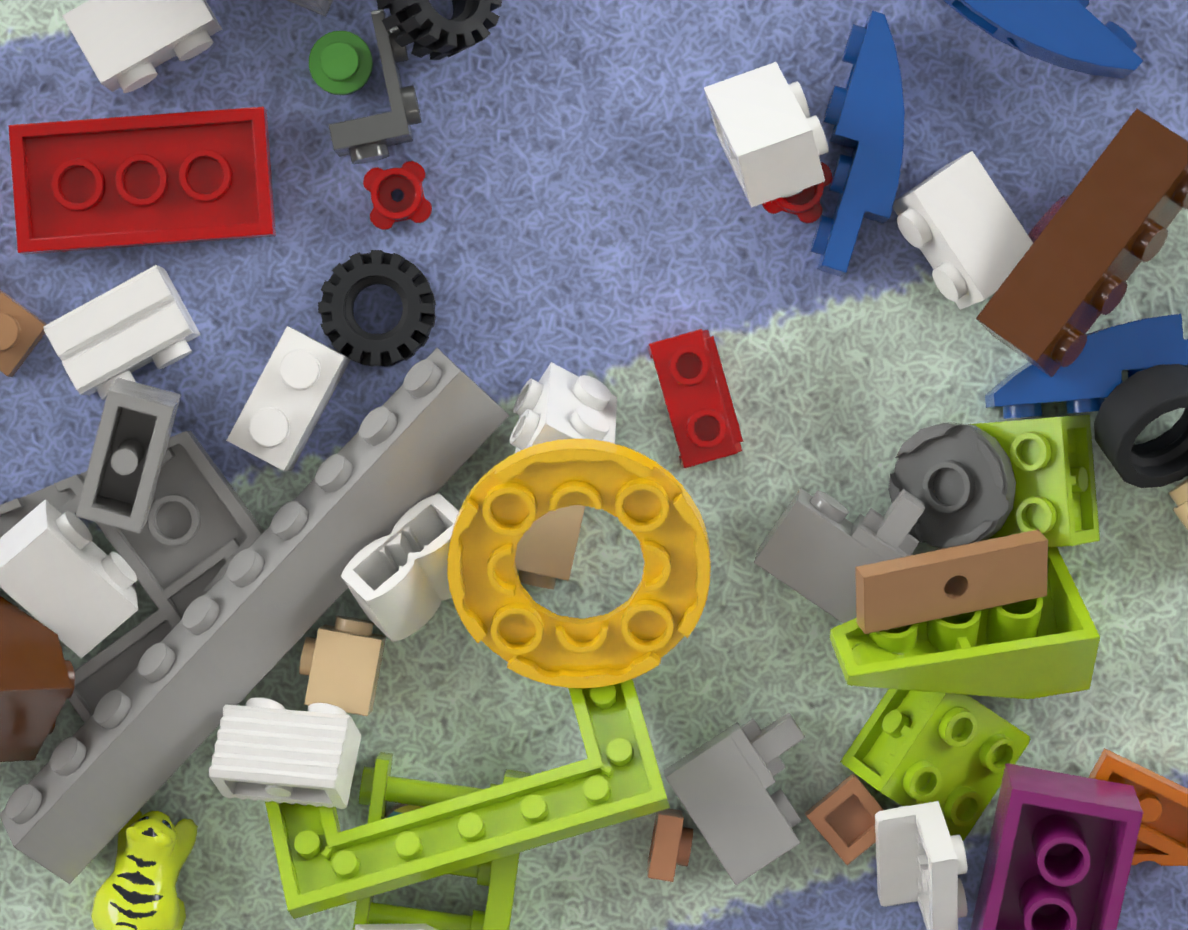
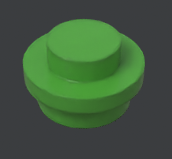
(340, 63)

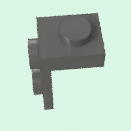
(369, 137)

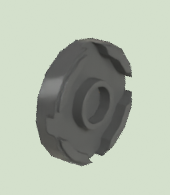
(960, 479)

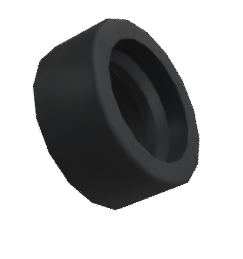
(1130, 410)

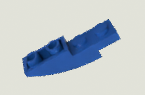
(1055, 33)
(871, 121)
(1096, 369)

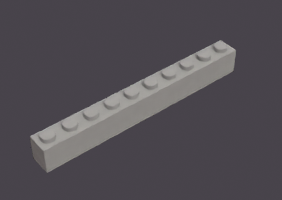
(248, 618)

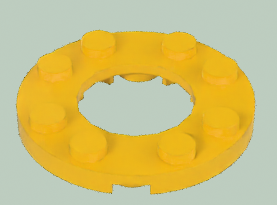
(566, 648)

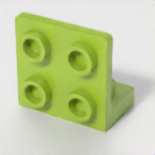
(1052, 478)
(936, 749)

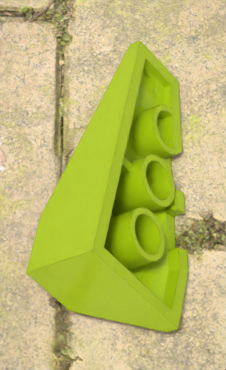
(999, 651)

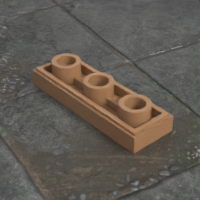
(951, 581)

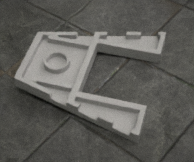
(177, 557)

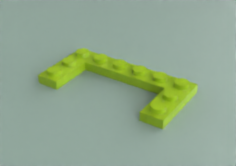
(615, 784)

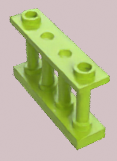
(500, 874)

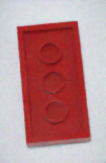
(142, 180)

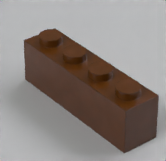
(1092, 246)

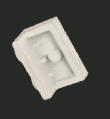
(563, 409)
(921, 863)

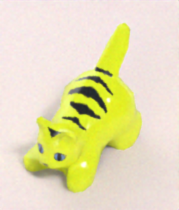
(145, 874)

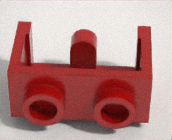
(696, 397)

